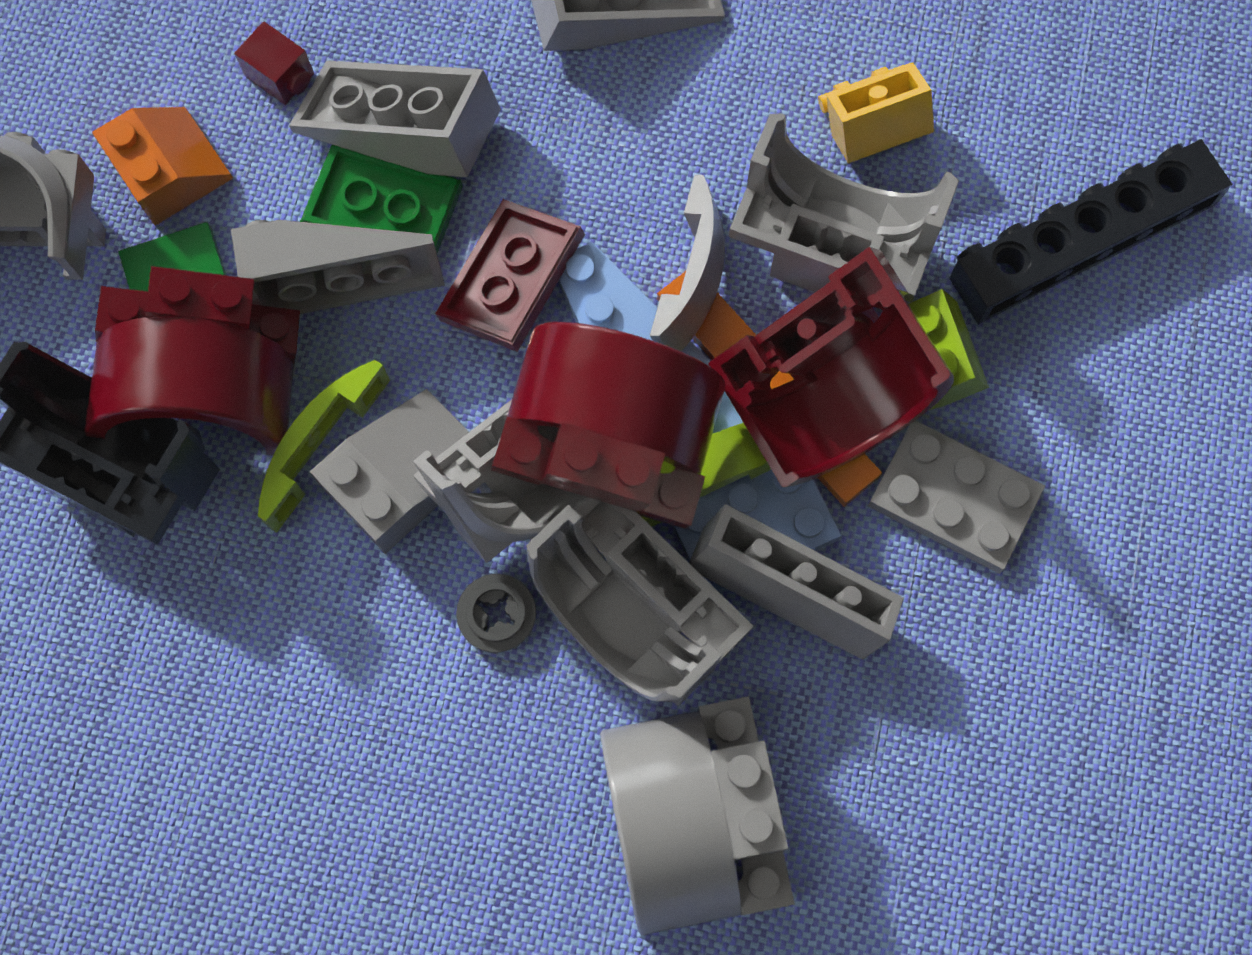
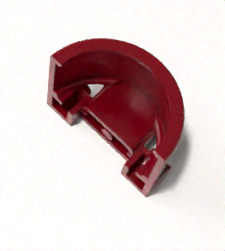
(193, 354)
(851, 373)
(618, 416)

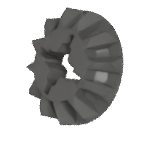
(491, 591)

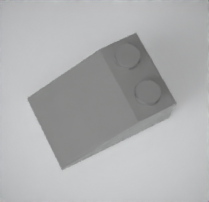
(375, 468)

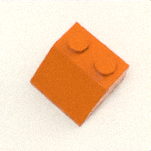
(162, 158)

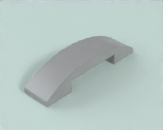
(683, 314)

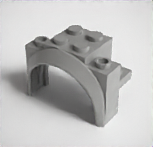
(47, 202)
(824, 220)
(506, 507)
(634, 602)

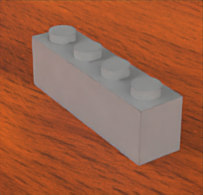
(796, 582)

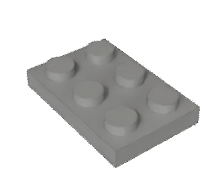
(956, 496)

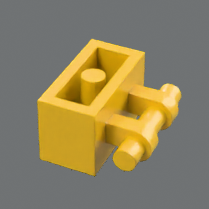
(879, 111)

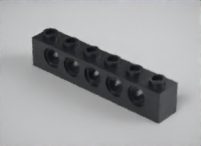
(1187, 170)

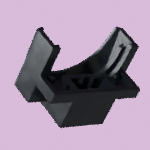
(127, 479)

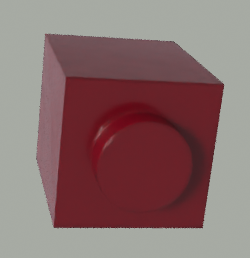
(274, 63)

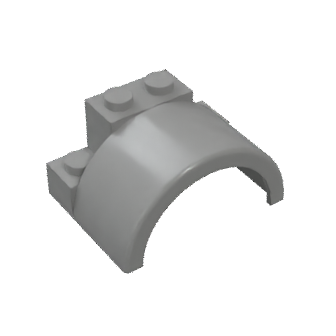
(694, 813)

